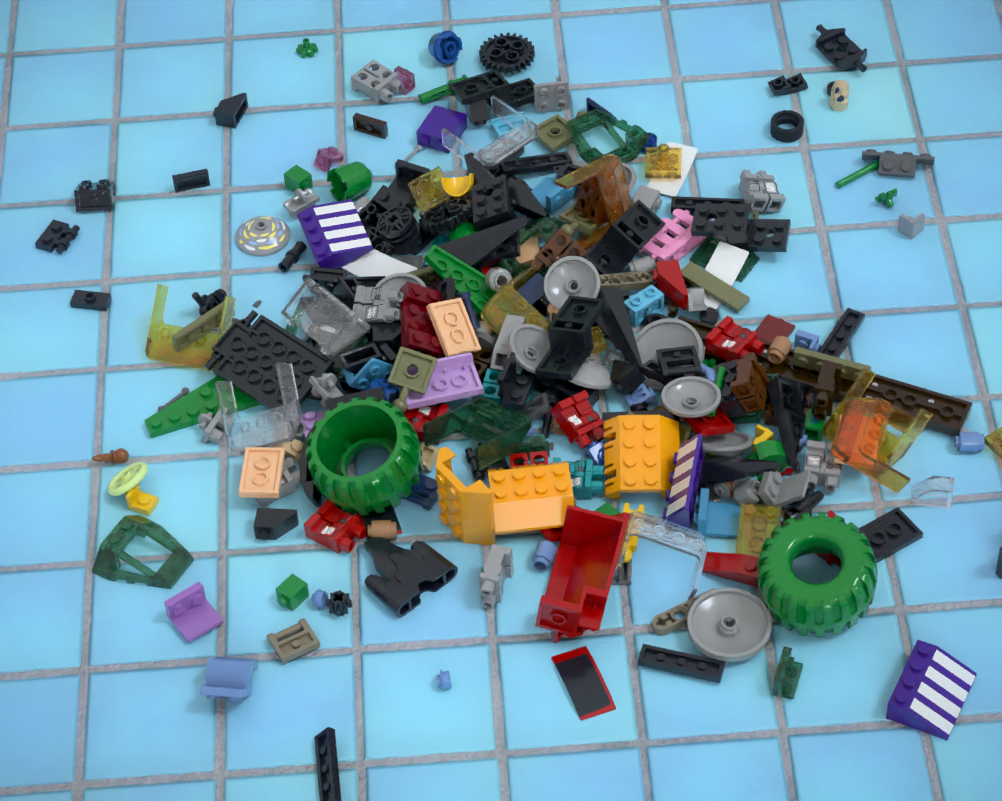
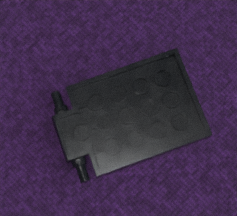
(249, 358)

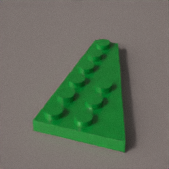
(465, 276)
(187, 409)

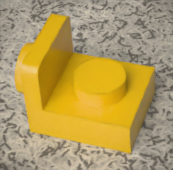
(761, 434)
(141, 501)

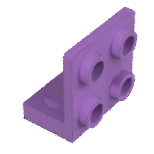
(192, 612)

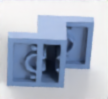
(229, 678)

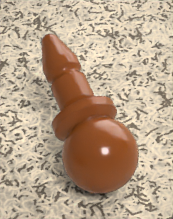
(119, 456)

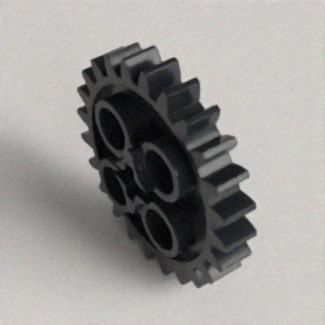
(507, 53)
(436, 219)

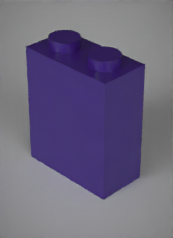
(430, 131)

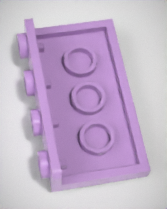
(451, 380)

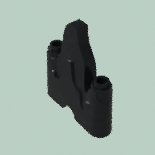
(406, 573)

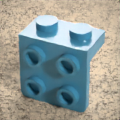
(551, 195)
(372, 370)
(716, 517)

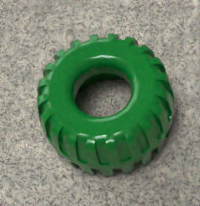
(348, 432)
(824, 605)

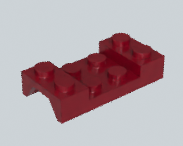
(416, 324)

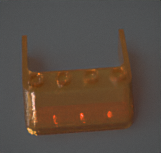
(612, 188)
(862, 434)

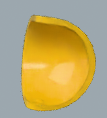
(459, 185)

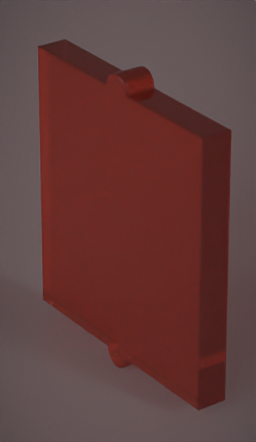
(773, 327)

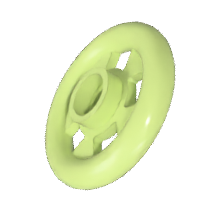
(127, 478)

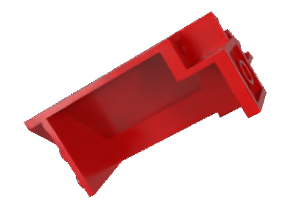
(582, 572)

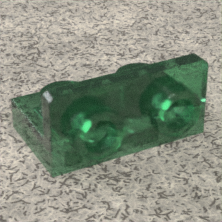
(533, 444)
(787, 675)

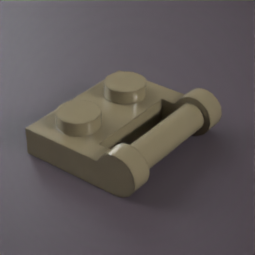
(294, 645)

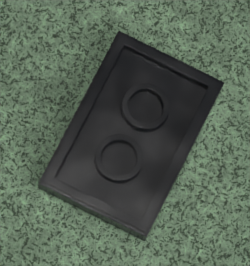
(890, 533)

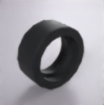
(787, 135)

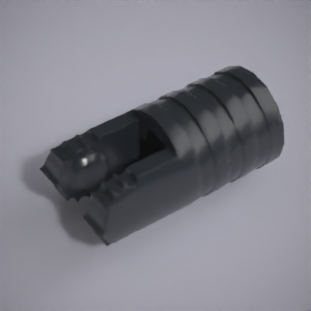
(810, 500)

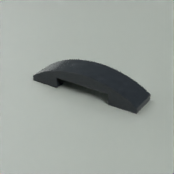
(308, 485)

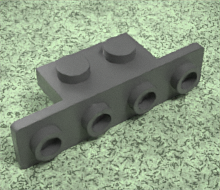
(897, 164)

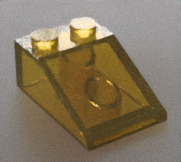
(755, 526)

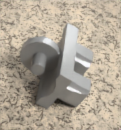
(300, 202)
(325, 387)
(211, 424)

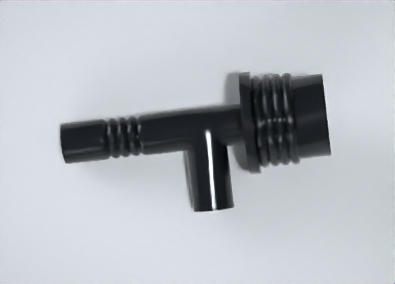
(554, 399)

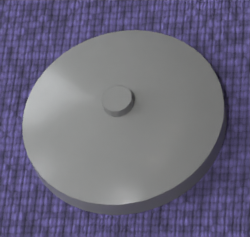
(664, 335)
(729, 624)

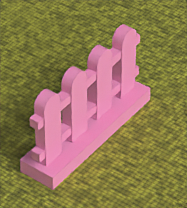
(679, 246)

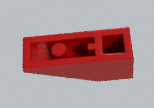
(671, 282)
(732, 566)

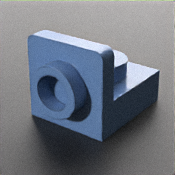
(807, 340)
(642, 394)

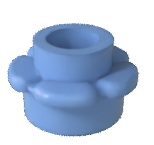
(319, 599)
(444, 680)

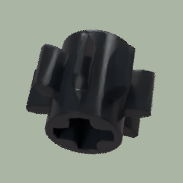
(339, 603)

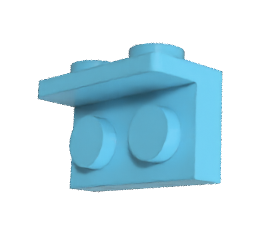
(644, 303)

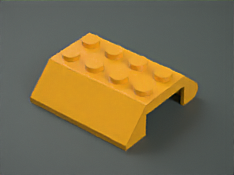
(639, 454)
(530, 496)
(462, 508)

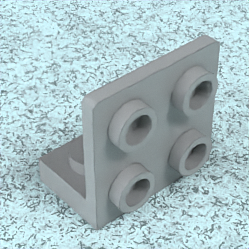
(552, 95)
(781, 491)

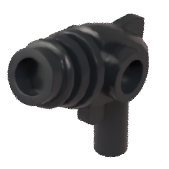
(208, 302)

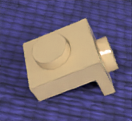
(292, 449)
(429, 456)

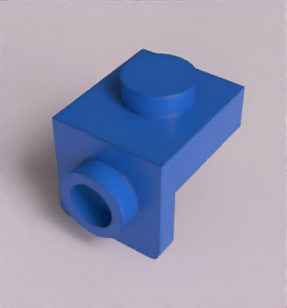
(596, 452)

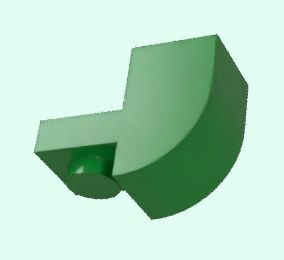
(772, 451)

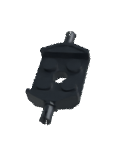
(834, 42)

